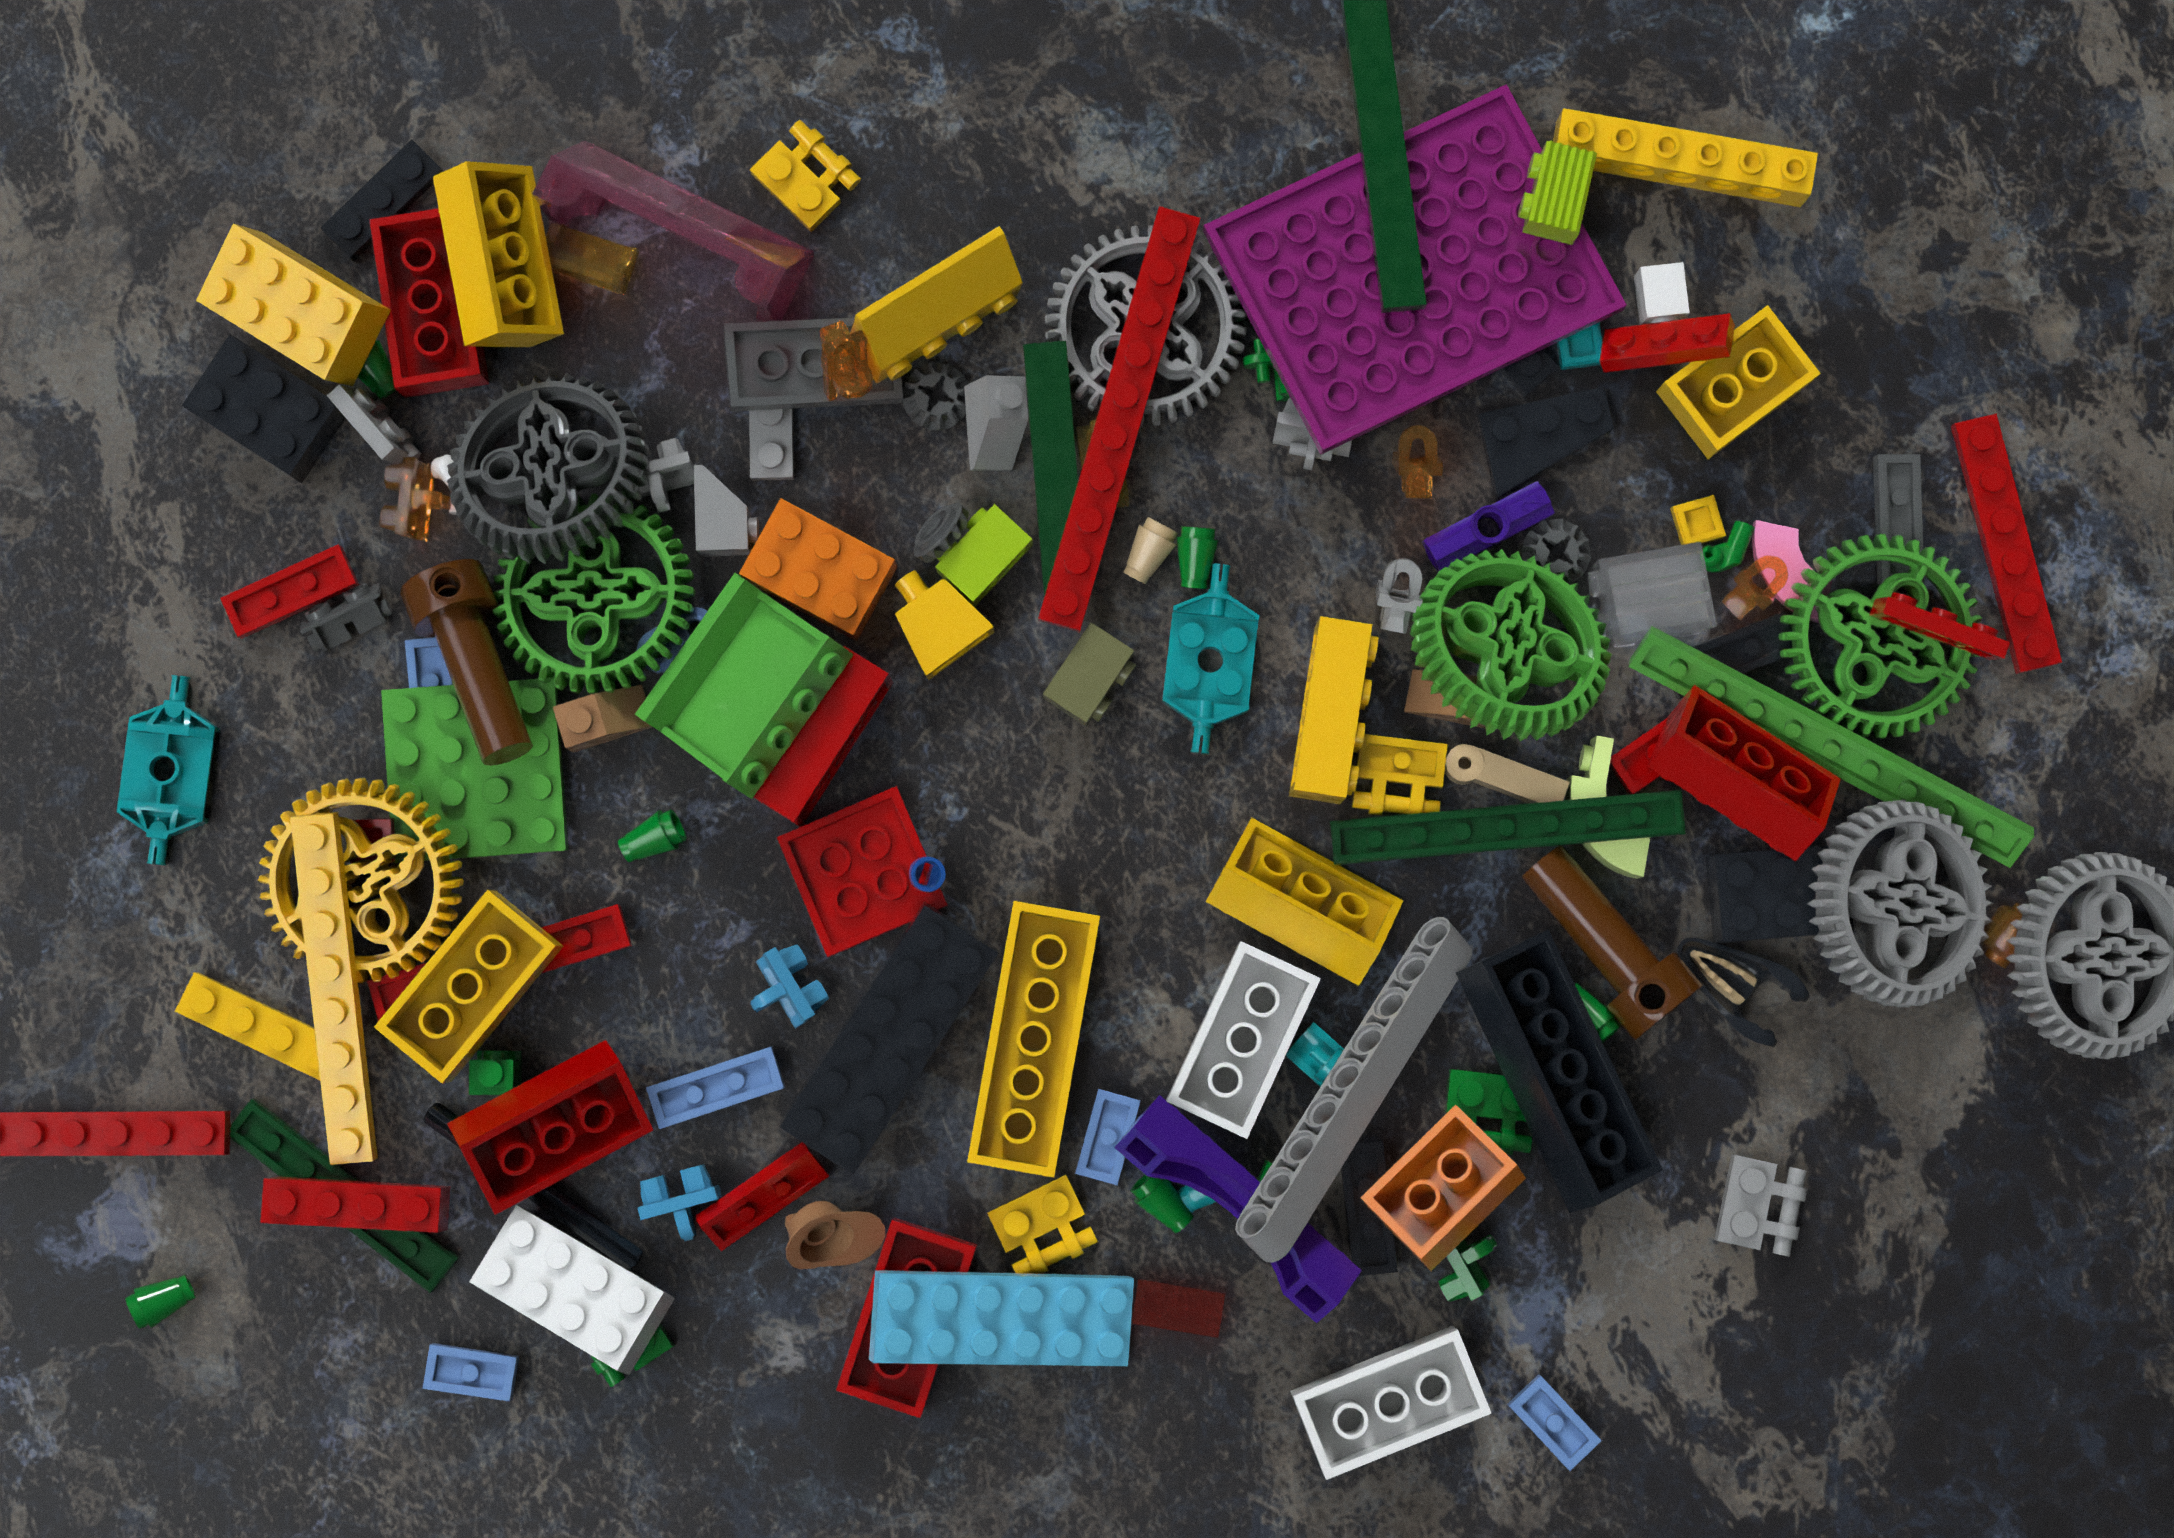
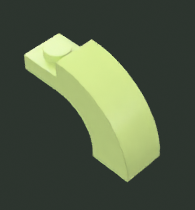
(1620, 856)

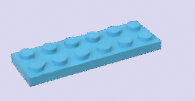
(1000, 1318)

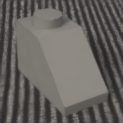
(995, 421)
(721, 518)

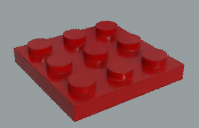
(857, 871)

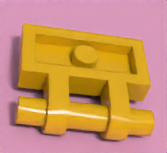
(796, 185)
(1401, 762)
(1037, 1214)

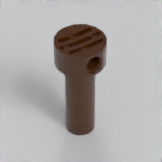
(452, 606)
(1610, 942)

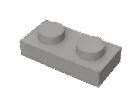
(771, 444)

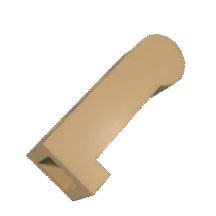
(1476, 765)

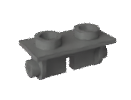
(329, 622)

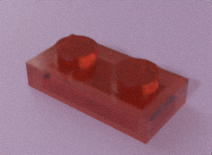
(1178, 1308)

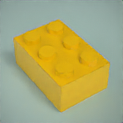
(1731, 394)

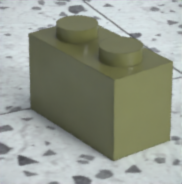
(1089, 675)

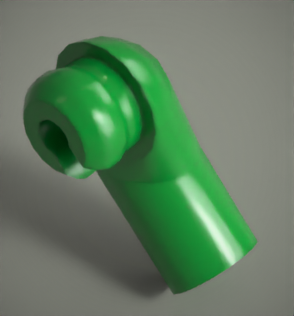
(1730, 553)

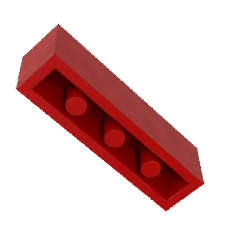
(355, 1204)

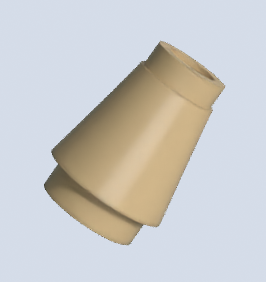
(1149, 549)

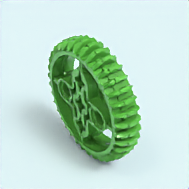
(612, 603)
(1859, 635)
(1500, 673)

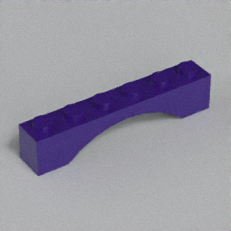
(1174, 1149)

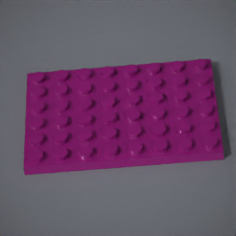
(1490, 290)

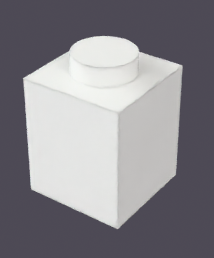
(1661, 293)

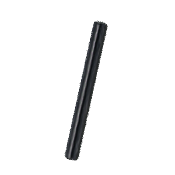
(559, 1206)

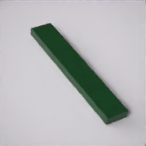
(1051, 443)
(295, 1156)

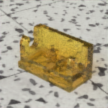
(590, 258)

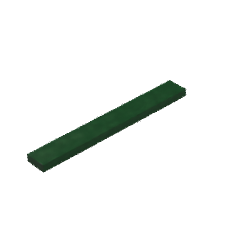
(1383, 155)
(1508, 827)

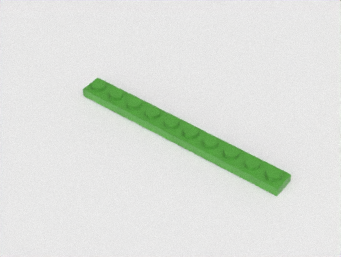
(1831, 744)

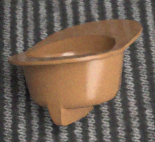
(829, 1237)

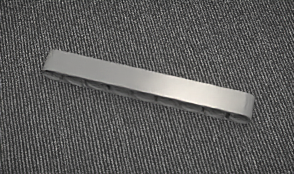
(1353, 1090)

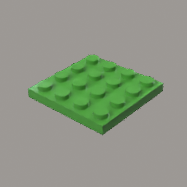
(486, 807)

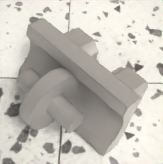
(1292, 432)

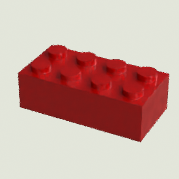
(424, 316)
(825, 741)
(1744, 773)
(550, 1126)
(901, 1385)

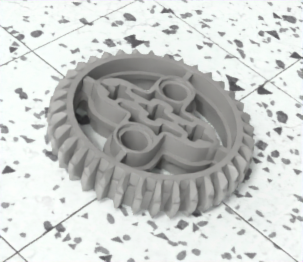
(1177, 338)
(1882, 906)
(2040, 955)

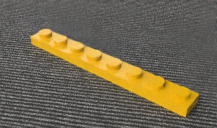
(334, 988)

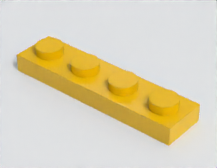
(250, 1023)

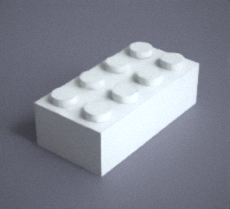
(1243, 1039)
(572, 1290)
(1390, 1402)

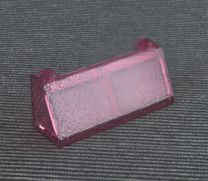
(586, 176)

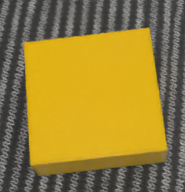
(1698, 521)

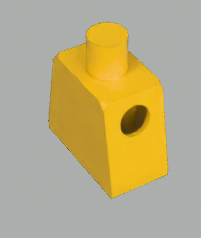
(938, 623)

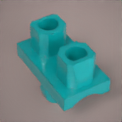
(1315, 1053)

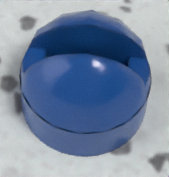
(935, 875)

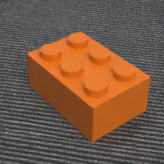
(818, 569)
(1443, 1187)

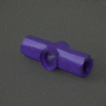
(1511, 514)

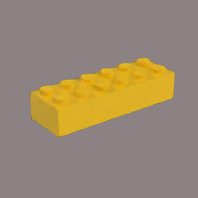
(1033, 1039)

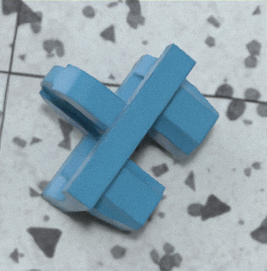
(778, 971)
(698, 1190)

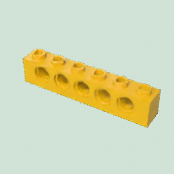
(1690, 158)

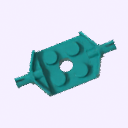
(1219, 624)
(180, 802)

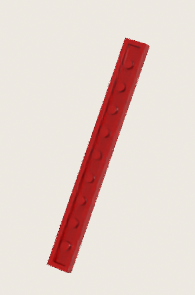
(1119, 419)

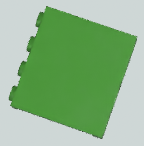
(744, 685)

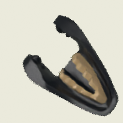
(1731, 979)

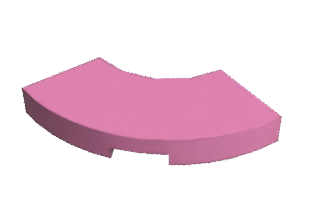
(1783, 543)

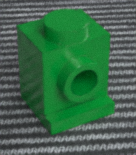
(495, 1072)

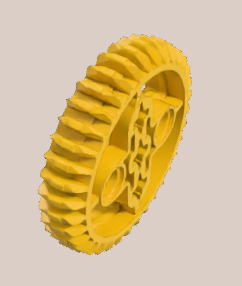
(402, 952)

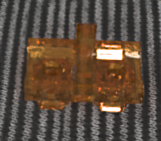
(844, 362)
(1417, 472)
(415, 500)
(1748, 594)

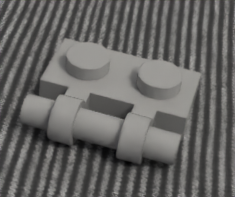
(374, 424)
(1747, 1204)

